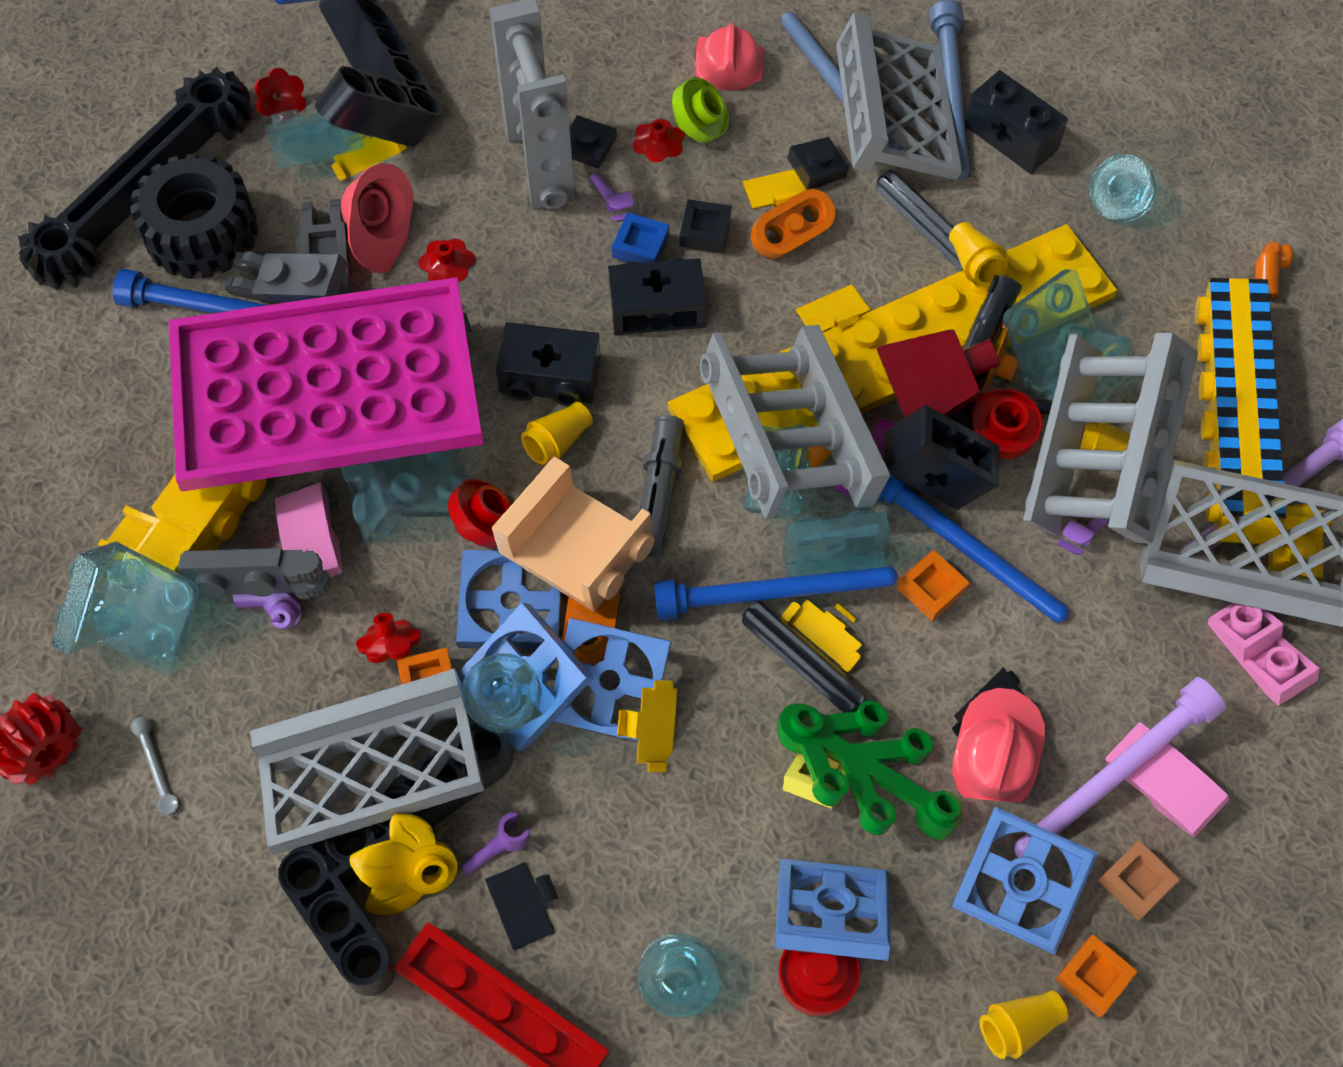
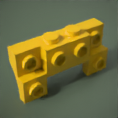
(185, 521)

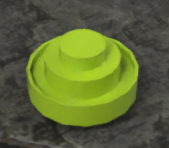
(700, 110)

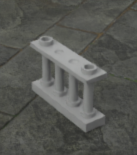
(532, 104)
(823, 393)
(1150, 448)

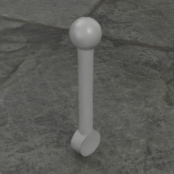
(168, 803)

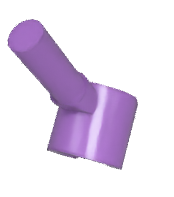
(613, 201)
(1081, 534)
(498, 844)

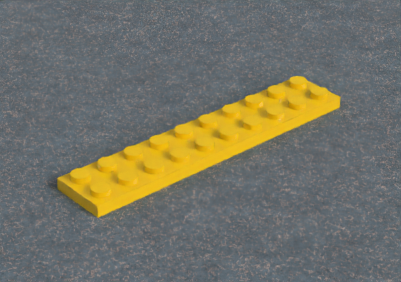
(933, 309)

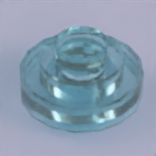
(1128, 183)
(501, 693)
(679, 975)

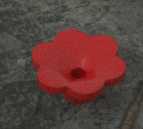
(286, 89)
(658, 140)
(446, 260)
(388, 639)

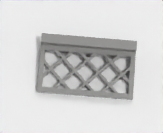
(866, 95)
(1233, 579)
(361, 728)

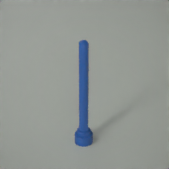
(133, 289)
(897, 491)
(676, 598)

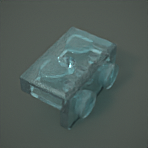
(307, 139)
(836, 543)

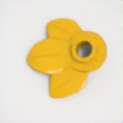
(397, 865)

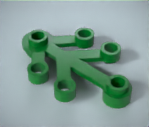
(815, 734)

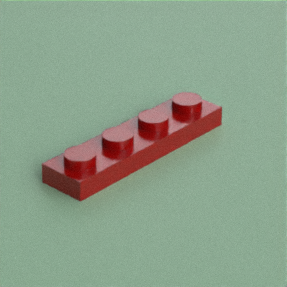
(495, 1004)

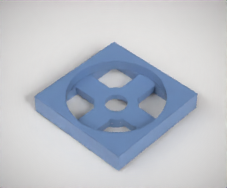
(471, 634)
(655, 649)
(573, 674)
(1079, 861)
(832, 935)

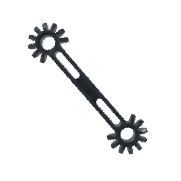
(68, 244)

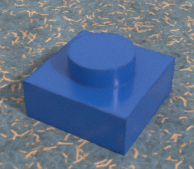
(640, 239)

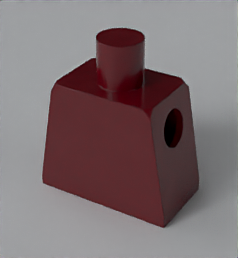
(936, 371)

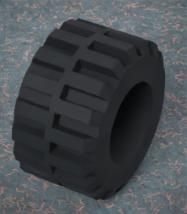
(201, 242)

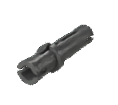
(662, 467)

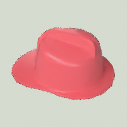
(729, 58)
(378, 216)
(999, 747)

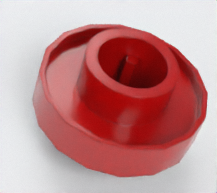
(1008, 421)
(475, 510)
(818, 981)

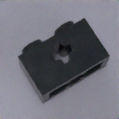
(1015, 121)
(657, 296)
(531, 348)
(941, 457)

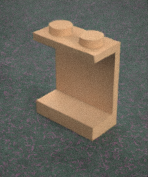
(572, 537)

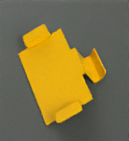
(372, 153)
(773, 188)
(835, 309)
(825, 631)
(652, 725)

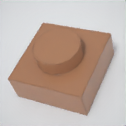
(1138, 880)

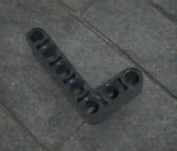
(384, 87)
(336, 873)

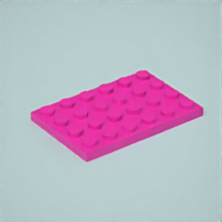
(321, 384)

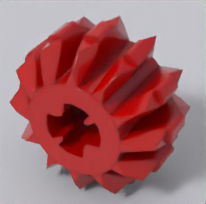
(36, 738)

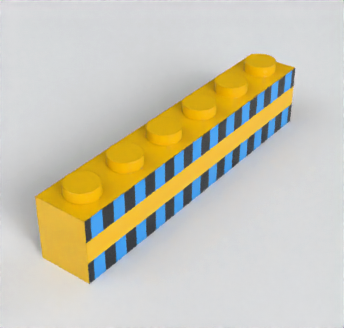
(1239, 396)

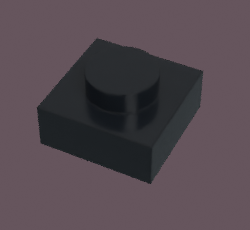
(591, 141)
(817, 163)
(705, 225)

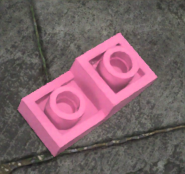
(306, 524)
(1258, 645)
(1174, 785)

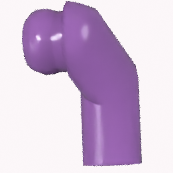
(282, 607)

